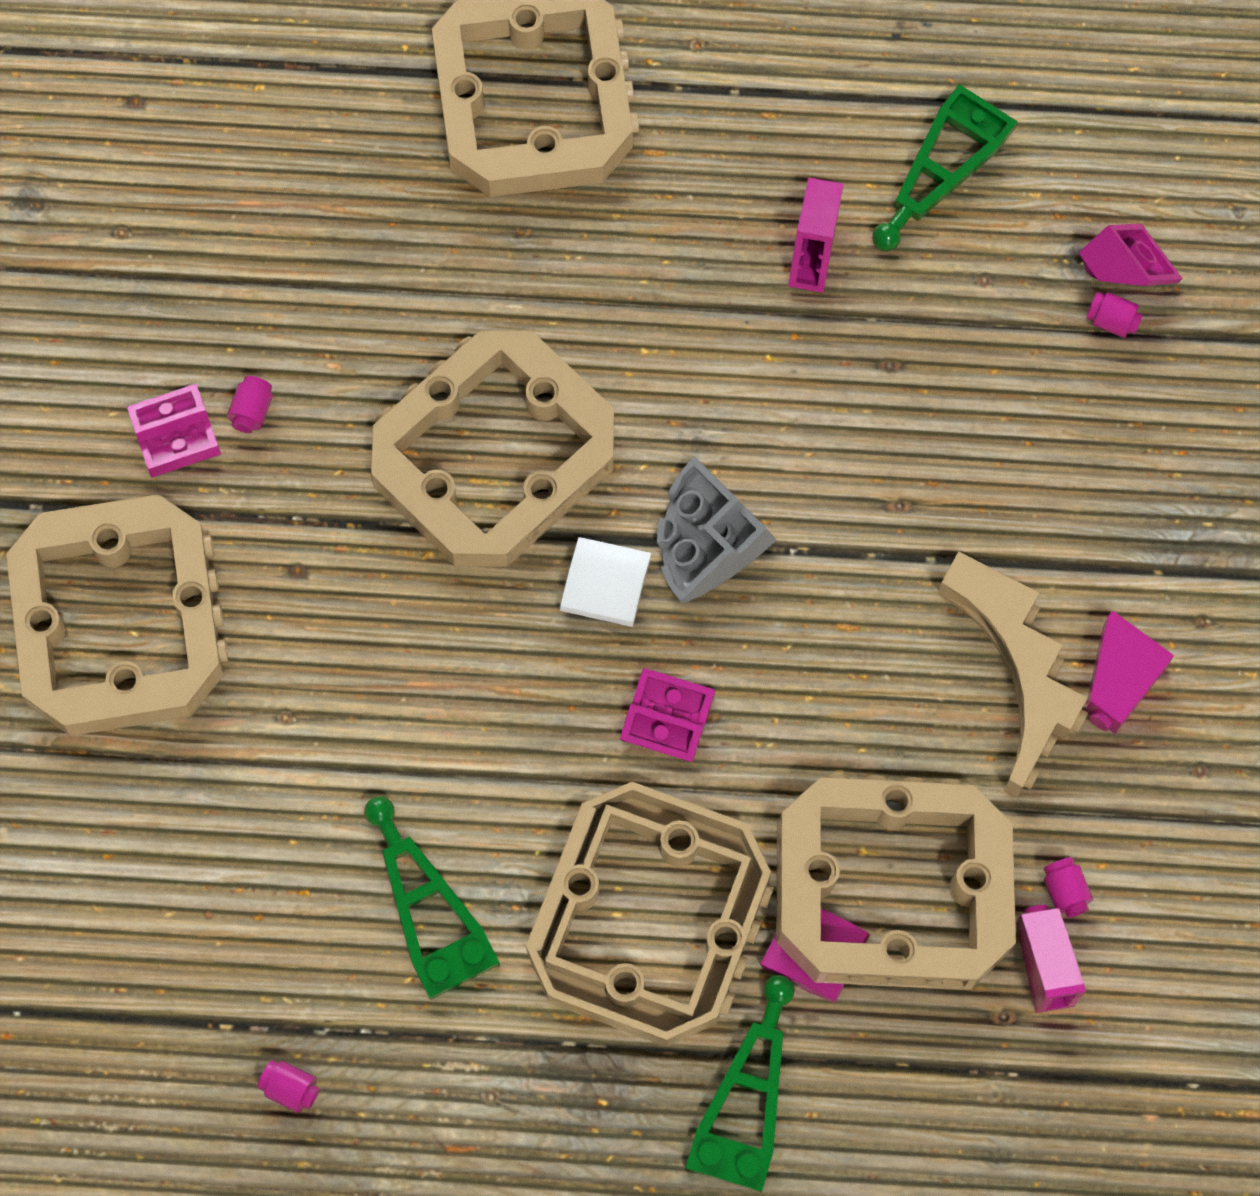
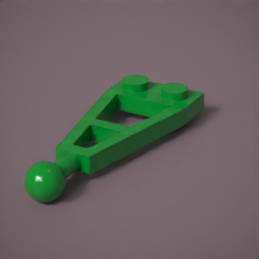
(975, 119)
(455, 962)
(730, 1159)

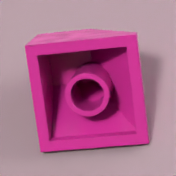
(1128, 257)

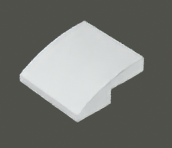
(605, 581)

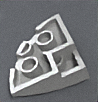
(706, 534)

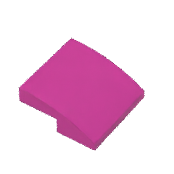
(173, 430)
(667, 714)
(832, 930)

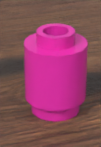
(1114, 314)
(250, 404)
(1068, 887)
(288, 1086)

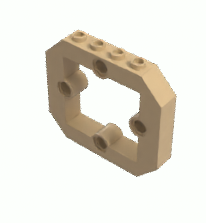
(522, 166)
(472, 363)
(83, 532)
(942, 803)
(661, 819)

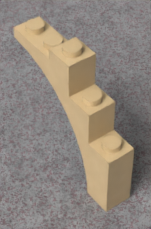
(1005, 614)

